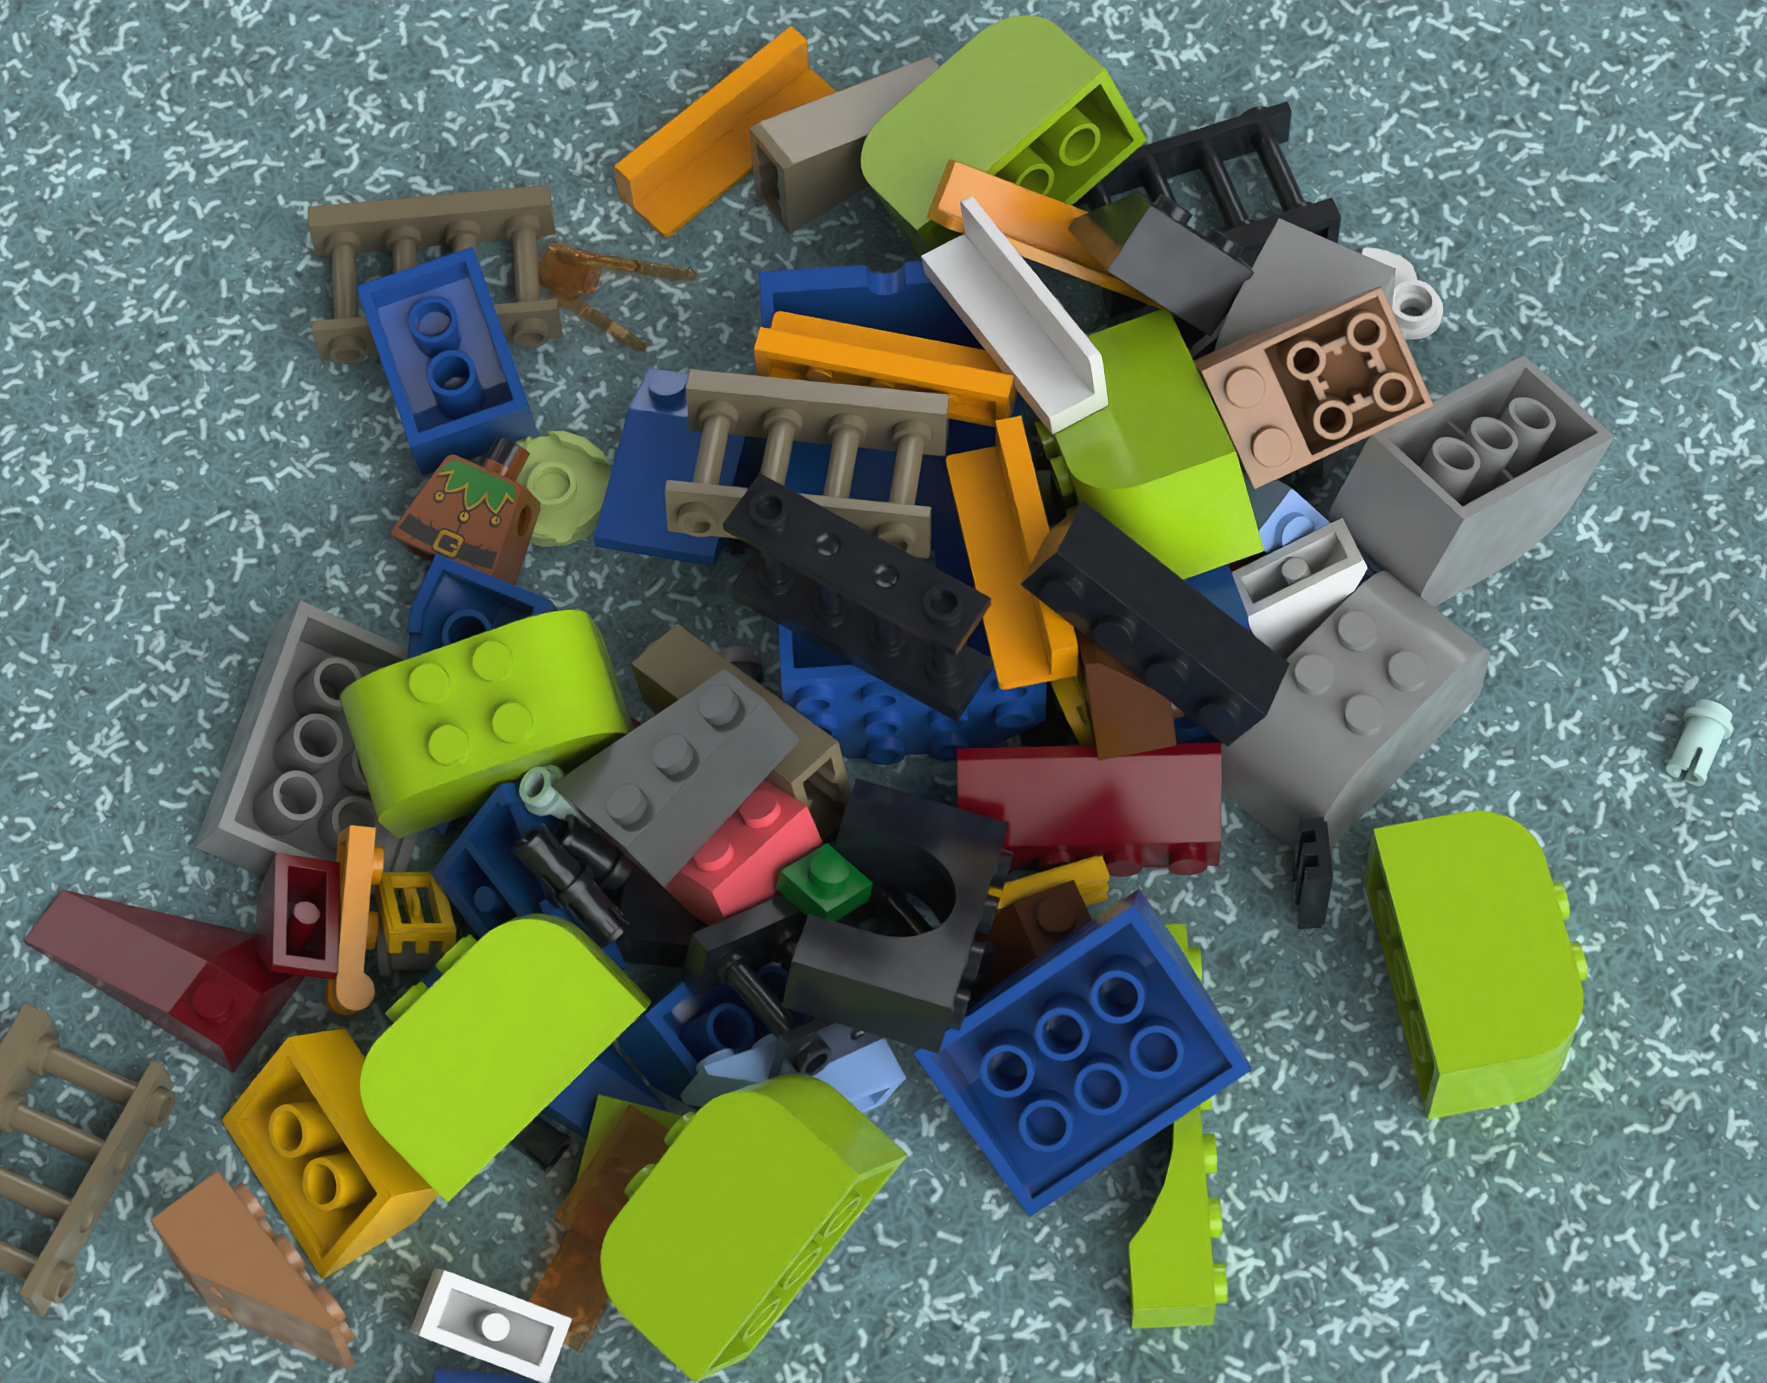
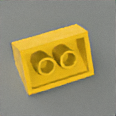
(320, 1153)

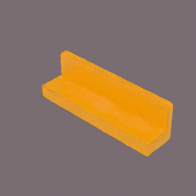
(709, 142)
(1028, 219)
(869, 357)
(1002, 533)

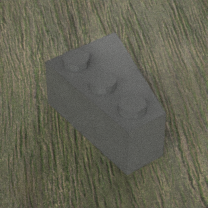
(680, 774)

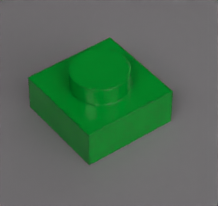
(824, 884)

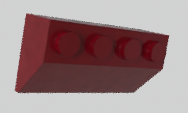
(1126, 808)

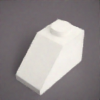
(1299, 586)
(490, 1325)

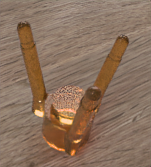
(578, 271)

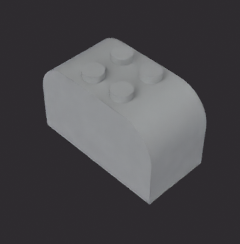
(1295, 277)
(1470, 480)
(1354, 710)

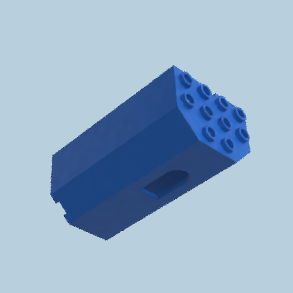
(839, 698)

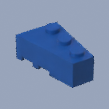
(487, 879)

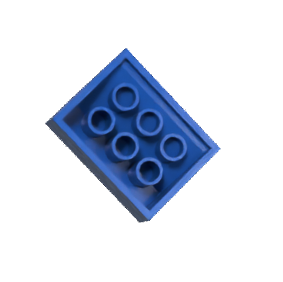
(1085, 1054)

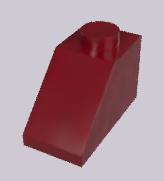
(299, 916)

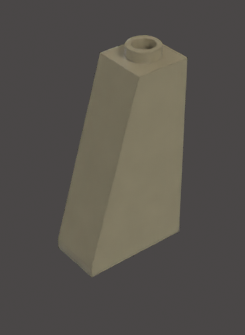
(813, 152)
(809, 772)

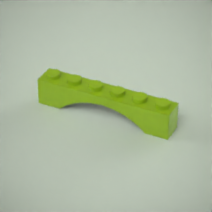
(1171, 1253)

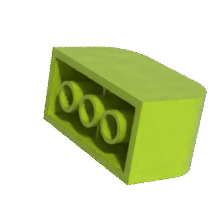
(1011, 105)
(1156, 453)
(481, 715)
(1475, 957)
(492, 1044)
(741, 1216)

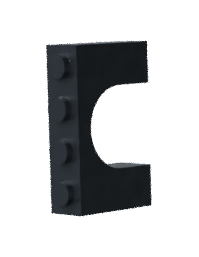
(912, 983)

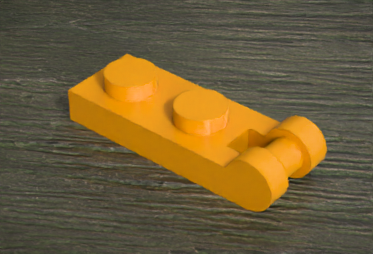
(358, 926)

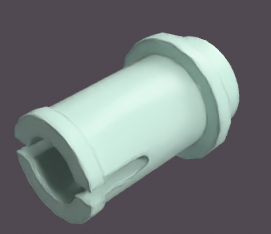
(1701, 738)
(541, 797)

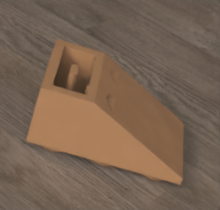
(1313, 385)
(249, 1272)

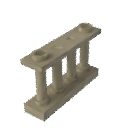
(427, 221)
(819, 414)
(33, 1050)

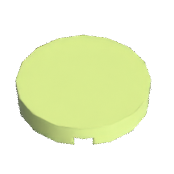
(568, 502)

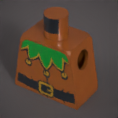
(474, 513)

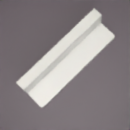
(1018, 321)

